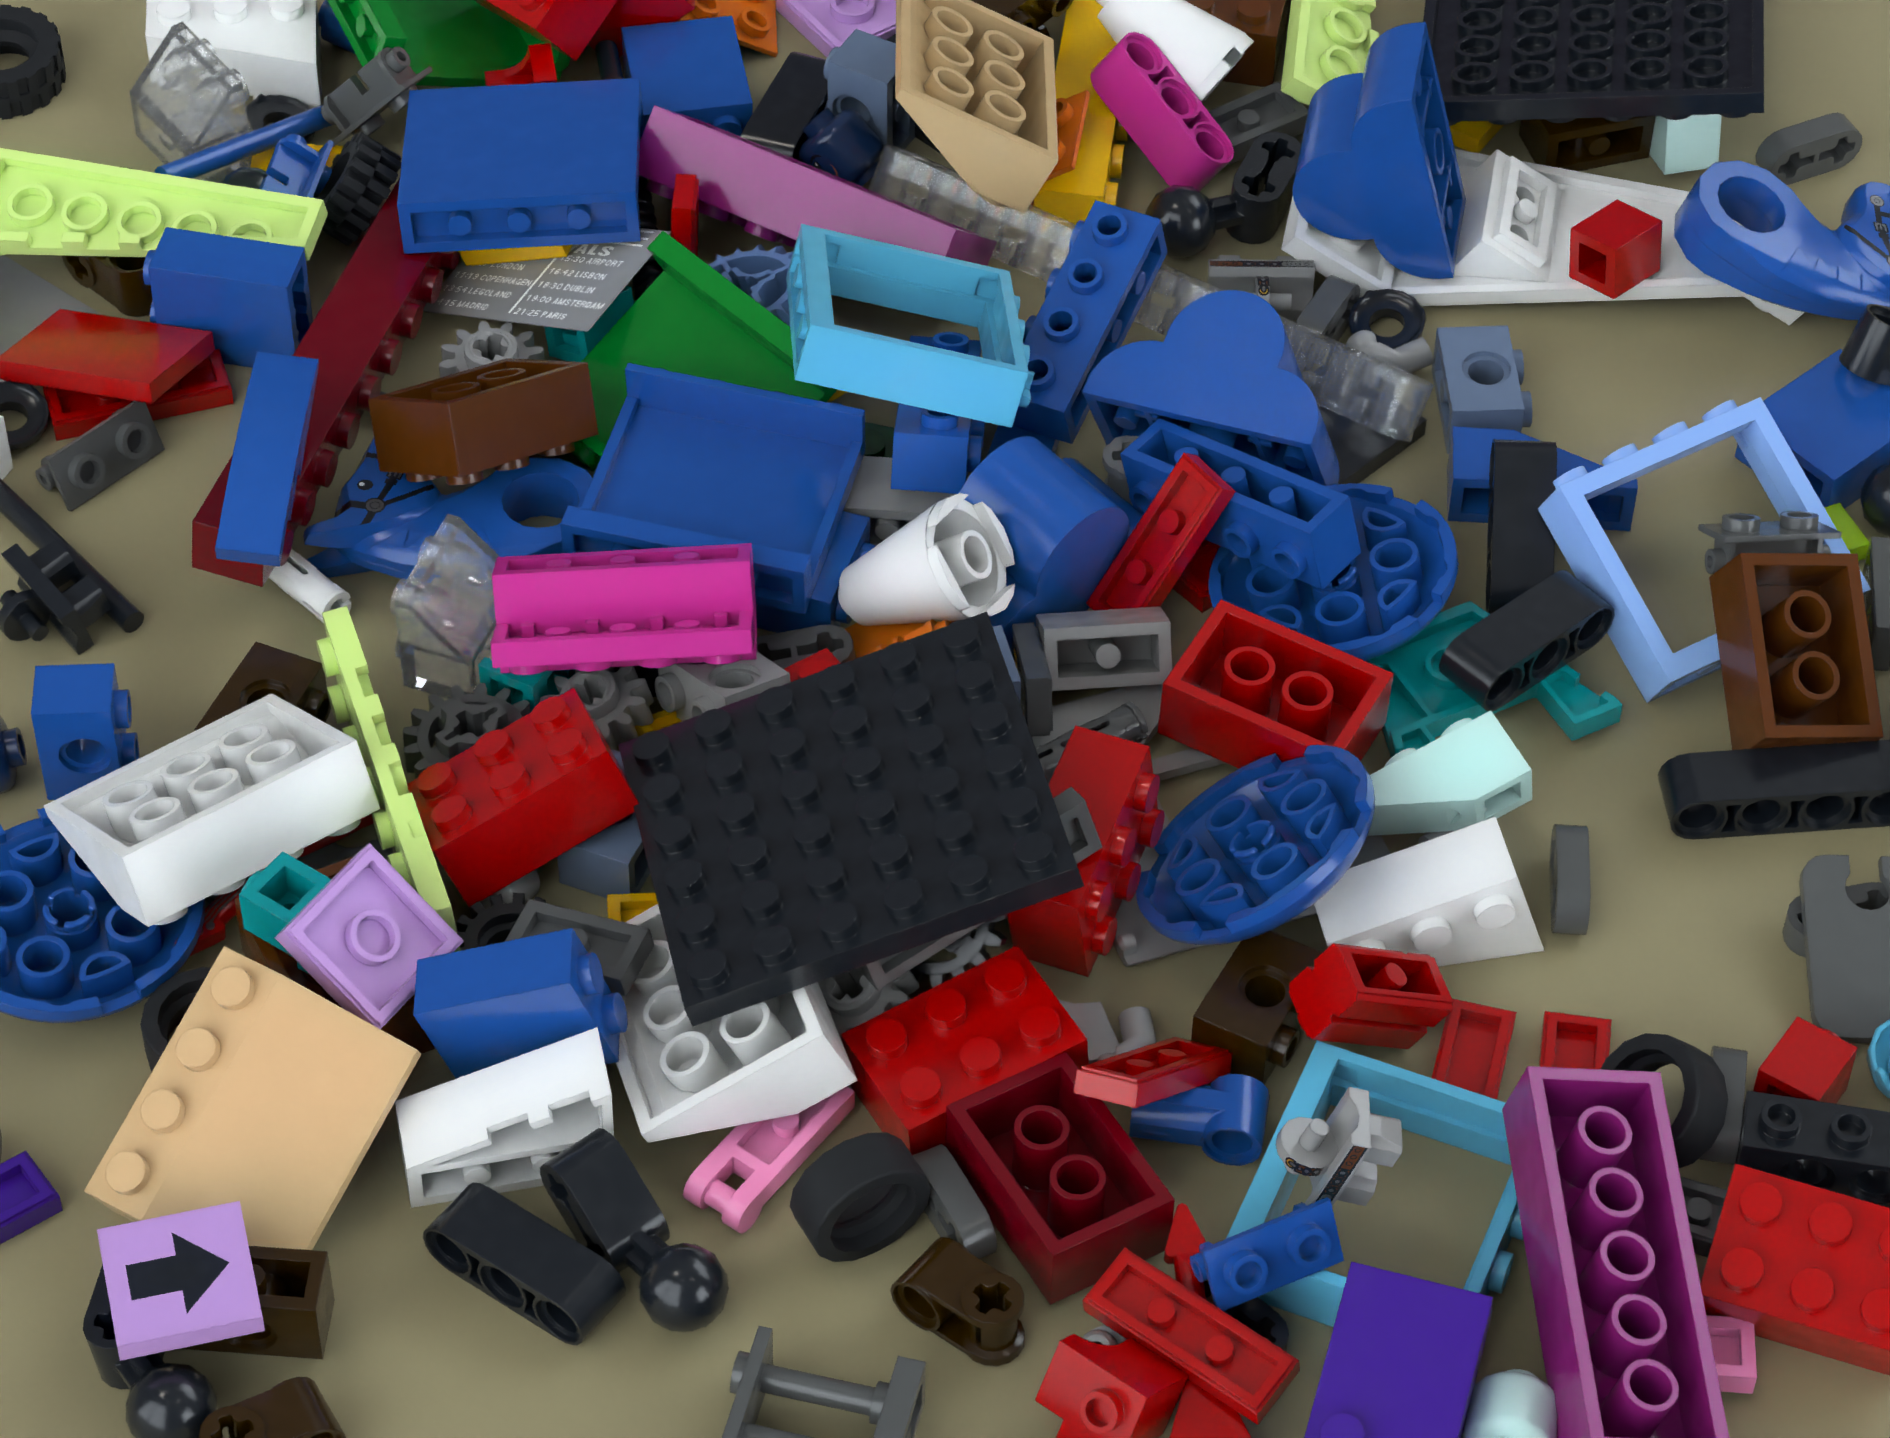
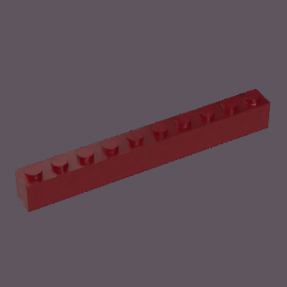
(357, 344)

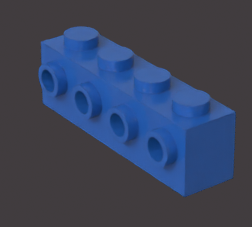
(1087, 313)
(933, 447)
(1272, 516)

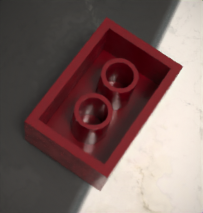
(1058, 1177)

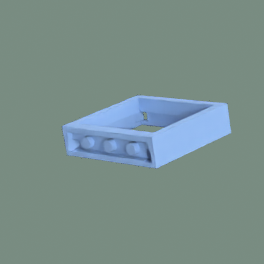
(1599, 568)

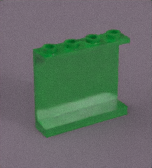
(448, 35)
(690, 326)

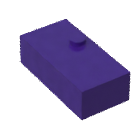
(1400, 1358)

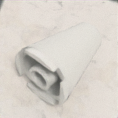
(1191, 39)
(933, 568)

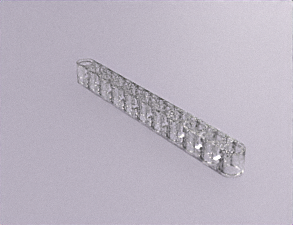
(1039, 242)

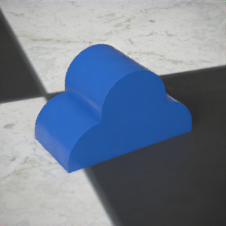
(1384, 158)
(1223, 376)
(1059, 525)

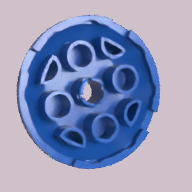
(1374, 602)
(1258, 847)
(68, 942)

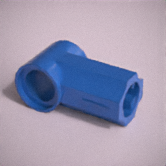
(1221, 1118)

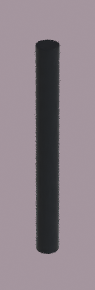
(41, 534)

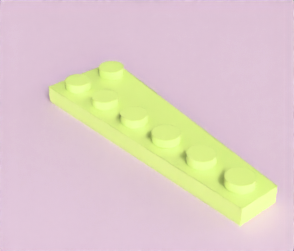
(1325, 43)
(122, 212)
(398, 819)

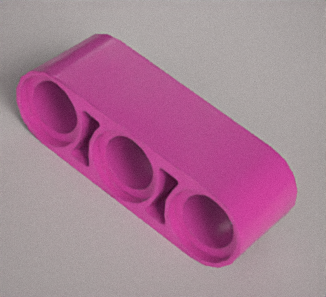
(1161, 113)

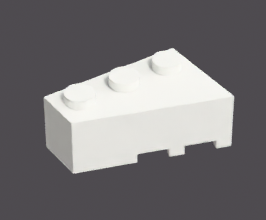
(265, 40)
(1436, 898)
(503, 1120)

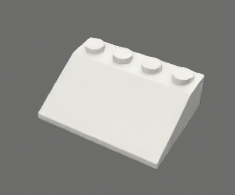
(215, 807)
(726, 1070)

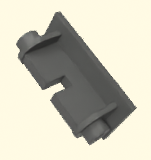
(389, 84)
(101, 455)
(1746, 534)

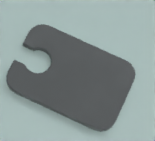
(1845, 950)

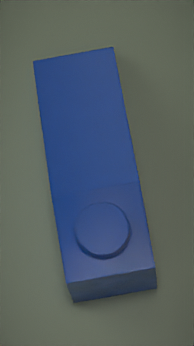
(1469, 479)

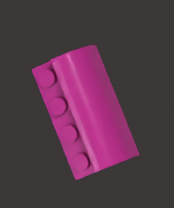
(624, 609)

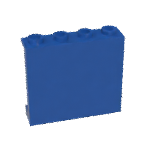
(521, 166)
(721, 468)

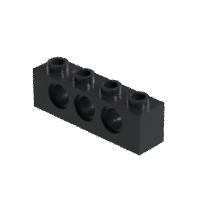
(1818, 1144)

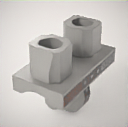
(1281, 282)
(1343, 1150)

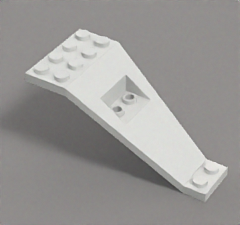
(1519, 241)

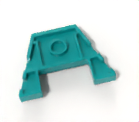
(1427, 702)

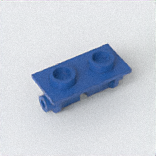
(298, 168)
(1269, 1254)

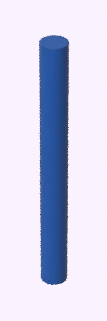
(245, 145)

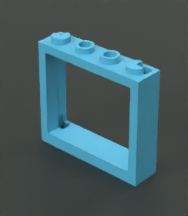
(895, 368)
(1425, 1109)

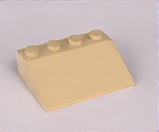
(980, 95)
(255, 1104)

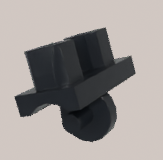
(40, 601)

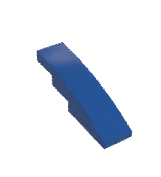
(267, 459)

